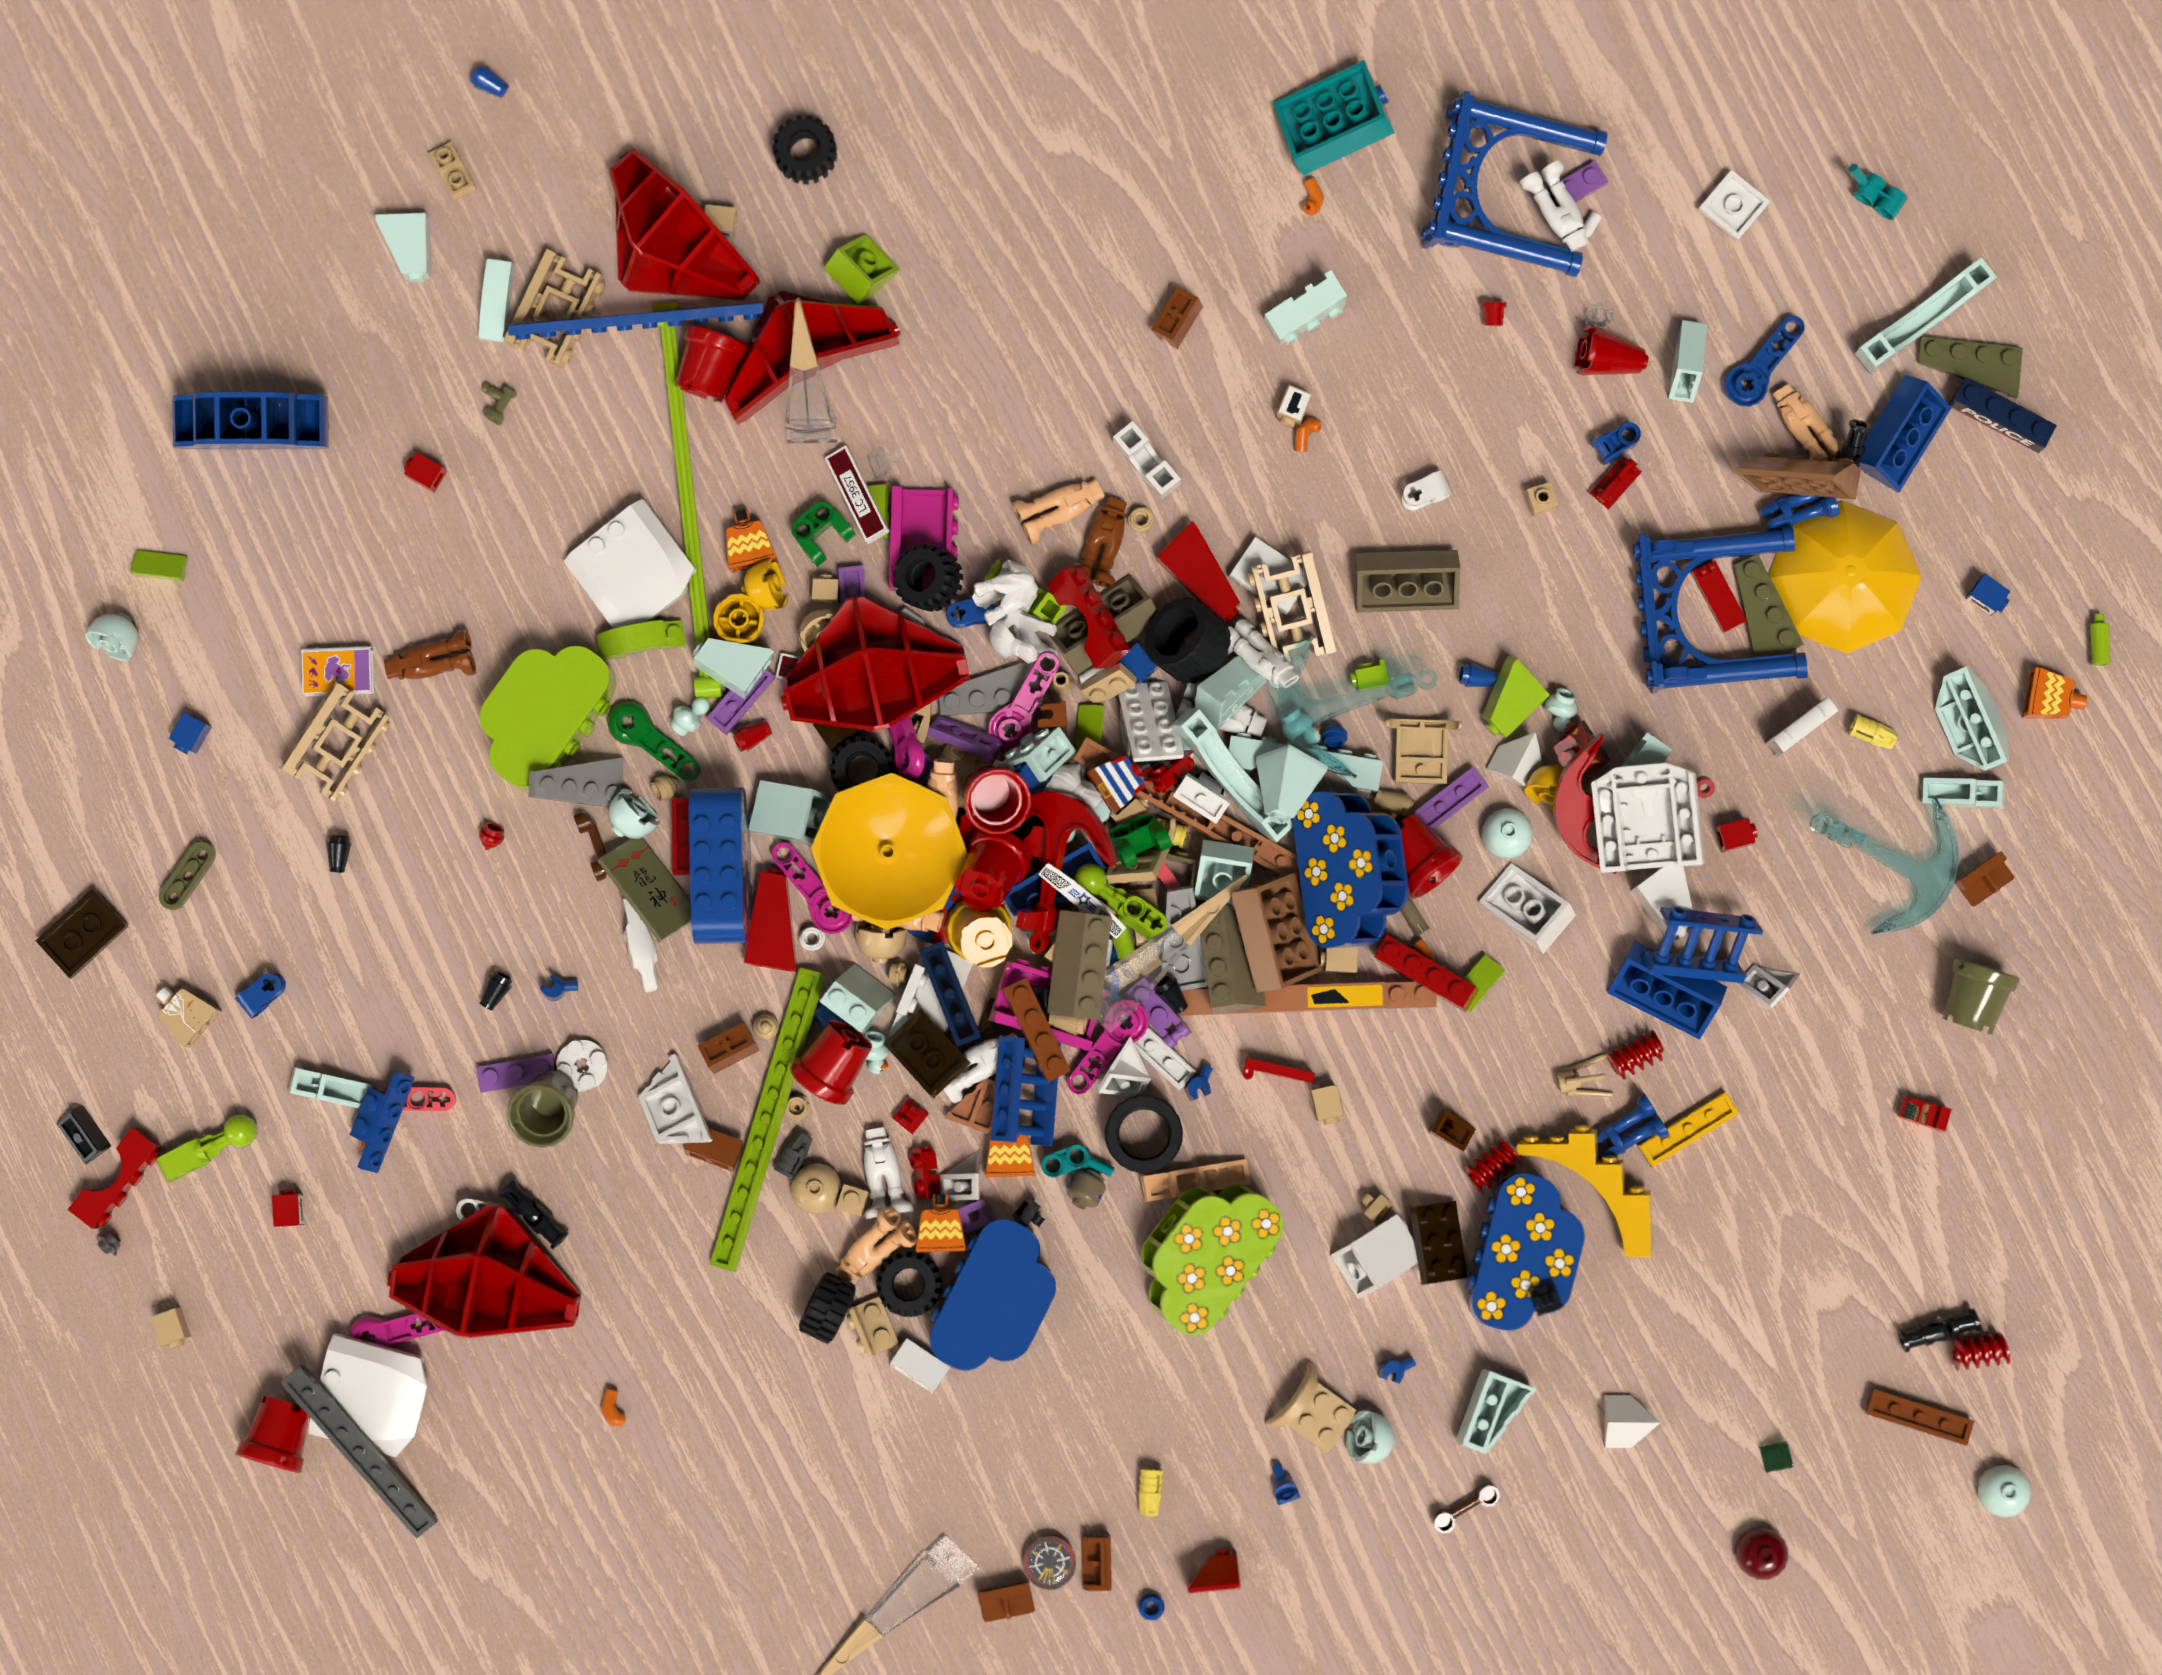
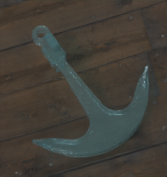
(1302, 715)
(1930, 878)

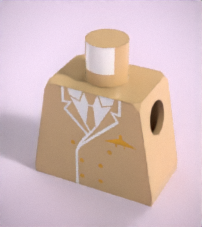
(186, 1014)

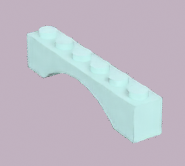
(1926, 315)
(1211, 751)
(1366, 768)

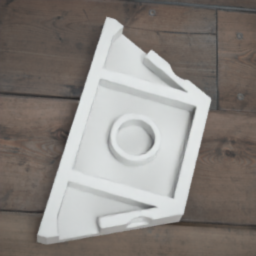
(673, 1107)

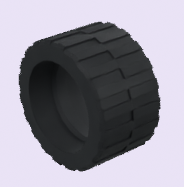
(1205, 651)
(1143, 1102)

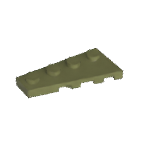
(1986, 364)
(1766, 615)

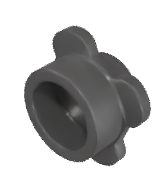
(108, 1243)

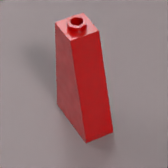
(1197, 570)
(771, 927)

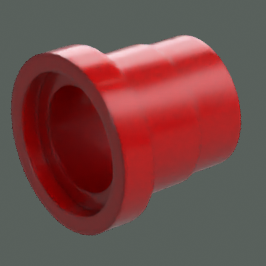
(1493, 313)

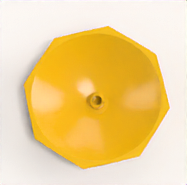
(1847, 578)
(889, 851)

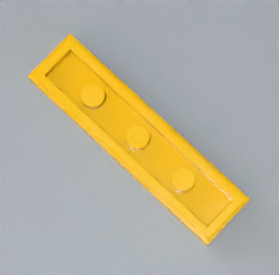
(1689, 1129)

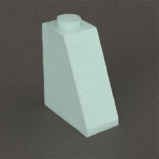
(409, 243)
(1688, 361)
(733, 663)

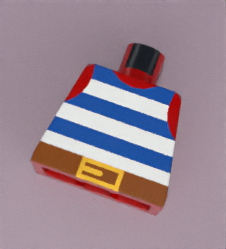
(1119, 781)

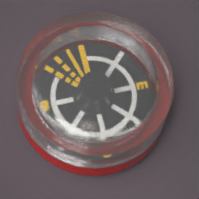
(1049, 1562)

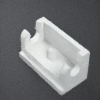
(919, 1366)

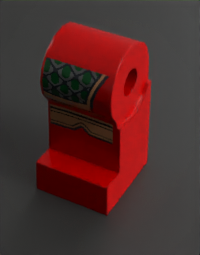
(1924, 1114)

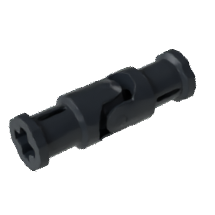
(1854, 446)
(526, 1206)
(1937, 1331)

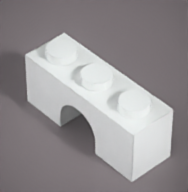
(1146, 462)

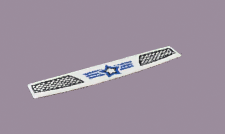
(1079, 896)

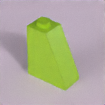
(1512, 698)

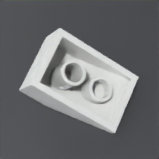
(1528, 908)

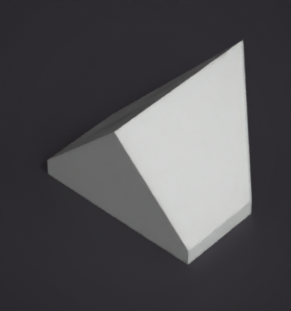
(1517, 759)
(1768, 985)
(1126, 1075)
(963, 1180)
(1625, 1421)

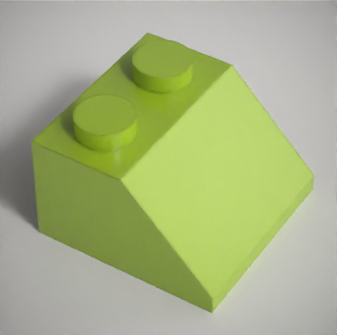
(861, 268)

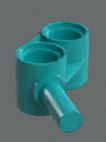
(1872, 193)
(1068, 1166)

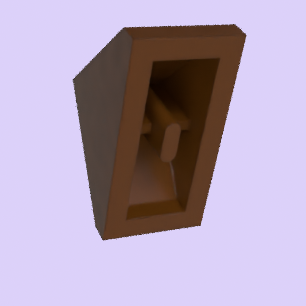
(1452, 1130)

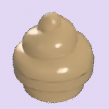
(664, 787)
(765, 1027)

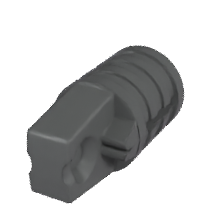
(794, 1155)

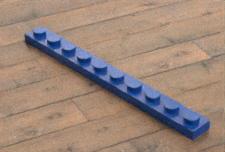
(625, 321)

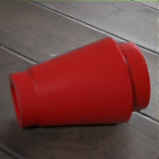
(751, 735)

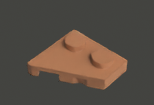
(976, 1108)

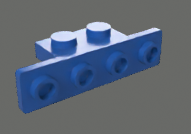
(379, 1118)

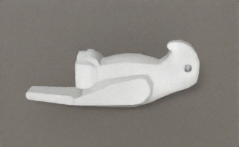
(640, 949)

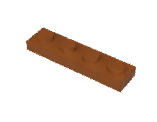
(1036, 1029)
(1919, 1417)

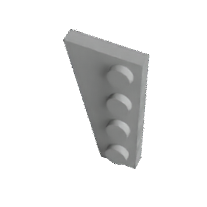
(987, 692)
(584, 783)
(1190, 967)

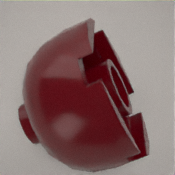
(1761, 1553)

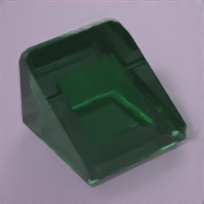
(1776, 1456)

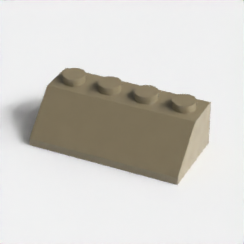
(1407, 581)
(1130, 610)
(1079, 965)
(1227, 966)

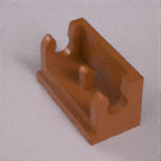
(1177, 317)
(1055, 716)
(728, 1048)
(721, 1152)
(1096, 1563)

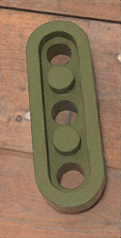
(190, 863)

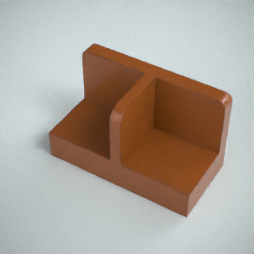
(1985, 879)
(1006, 1601)

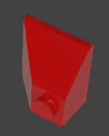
(1216, 1573)

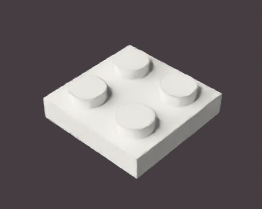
(1734, 205)

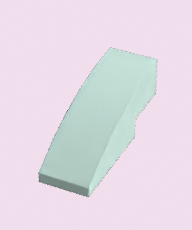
(495, 300)
(1965, 792)
(327, 1088)

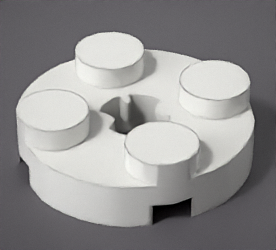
(596, 1061)

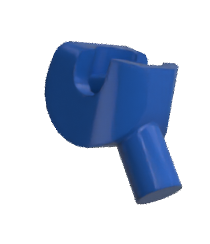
(559, 988)
(1200, 1082)
(1398, 1368)
(1283, 1486)

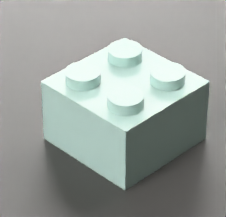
(1221, 866)

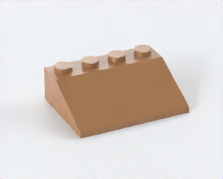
(1801, 476)
(1275, 932)

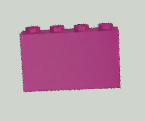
(922, 519)
(1002, 1013)

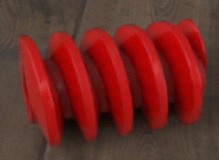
(1636, 1054)
(1491, 1165)
(1980, 1349)

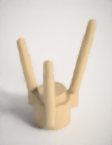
(1570, 1081)

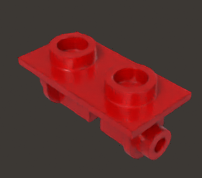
(1615, 482)
(1162, 773)
(922, 1160)

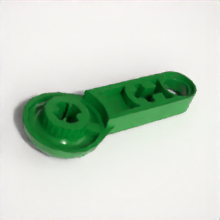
(647, 737)

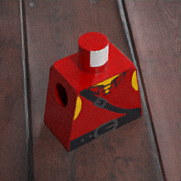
(1573, 741)

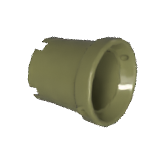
(1977, 994)
(543, 1109)

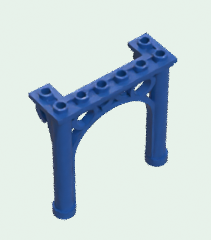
(1471, 113)
(1702, 550)

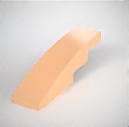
(1211, 1177)

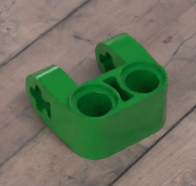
(818, 527)
(1137, 836)

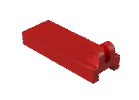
(1718, 596)
(1276, 1070)

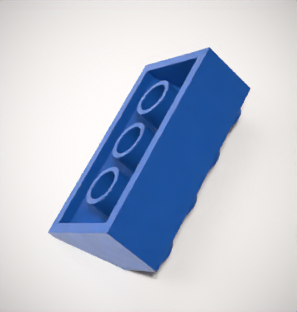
(1903, 432)
(1673, 999)

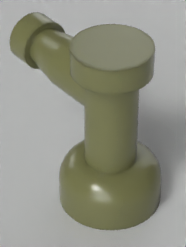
(503, 397)

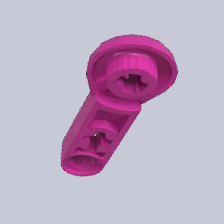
(1023, 705)
(908, 751)
(814, 892)
(1107, 1048)
(390, 1331)

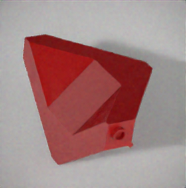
(669, 240)
(835, 333)
(871, 669)
(485, 1279)

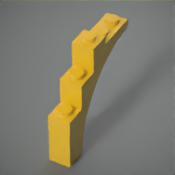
(1580, 1153)

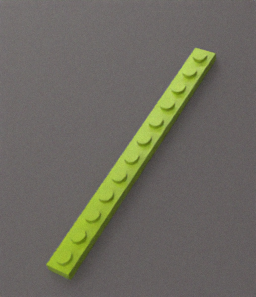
(767, 1120)

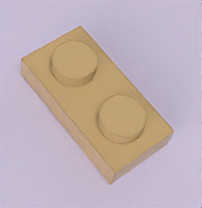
(1108, 684)

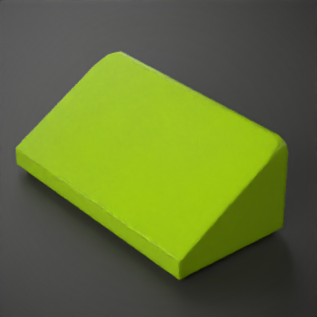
(159, 565)
(1089, 724)

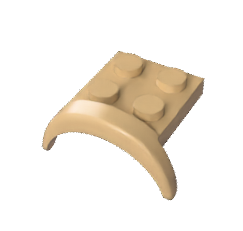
(1422, 749)
(1148, 863)
(1315, 1412)

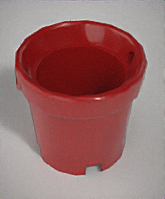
(709, 362)
(996, 799)
(1426, 856)
(992, 869)
(832, 1063)
(276, 1435)

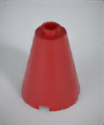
(1608, 354)

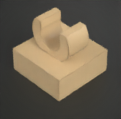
(1377, 1208)

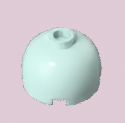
(114, 634)
(631, 816)
(1507, 833)
(1370, 1438)
(2004, 1490)

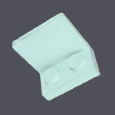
(1041, 752)

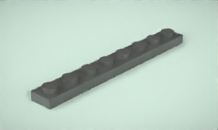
(359, 1451)

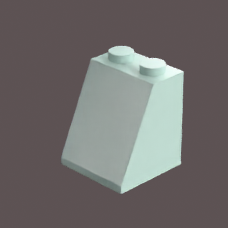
(788, 812)
(858, 998)

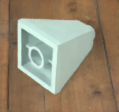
(1287, 781)

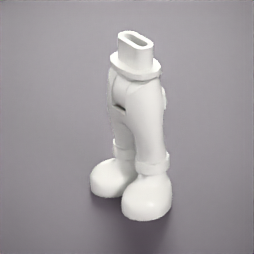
(1565, 219)
(1260, 654)
(1241, 722)
(986, 1056)
(879, 1161)

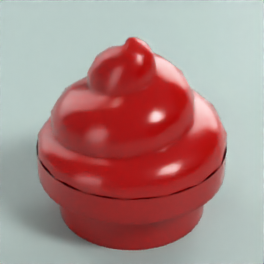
(491, 835)

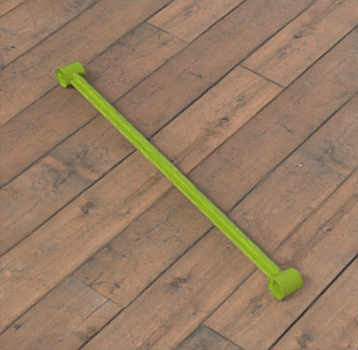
(704, 684)

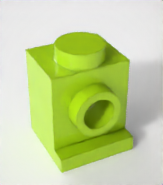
(1370, 676)

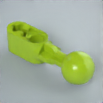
(1094, 881)
(238, 1132)

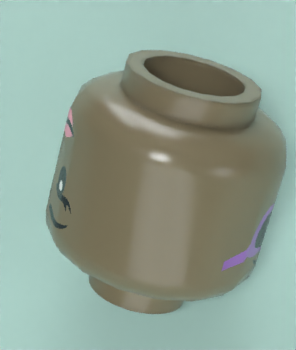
(1087, 1189)

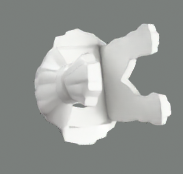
(1012, 585)
(1016, 636)
(1068, 780)

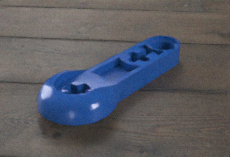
(1760, 367)

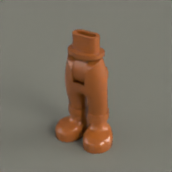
(1106, 530)
(417, 662)

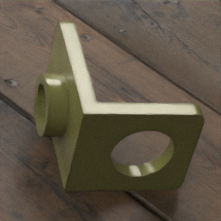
(1183, 858)

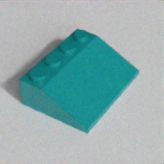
(1333, 118)

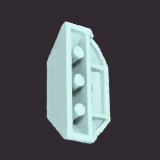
(1971, 720)

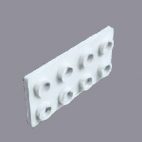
(1147, 723)
(921, 994)

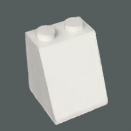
(1664, 889)
(1377, 1256)

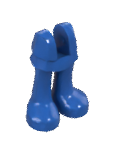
(1825, 507)
(1653, 1127)

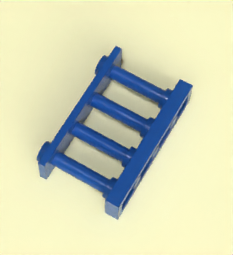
(1706, 966)
(1008, 1092)

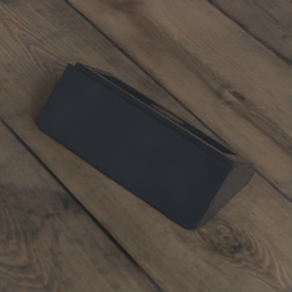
(83, 1134)

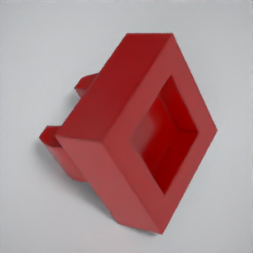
(910, 1116)

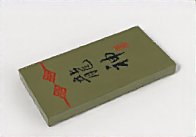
(648, 887)

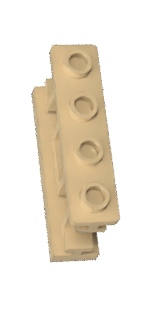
(537, 301)
(1310, 604)
(317, 730)

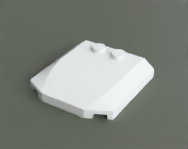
(632, 567)
(1647, 818)
(376, 1389)

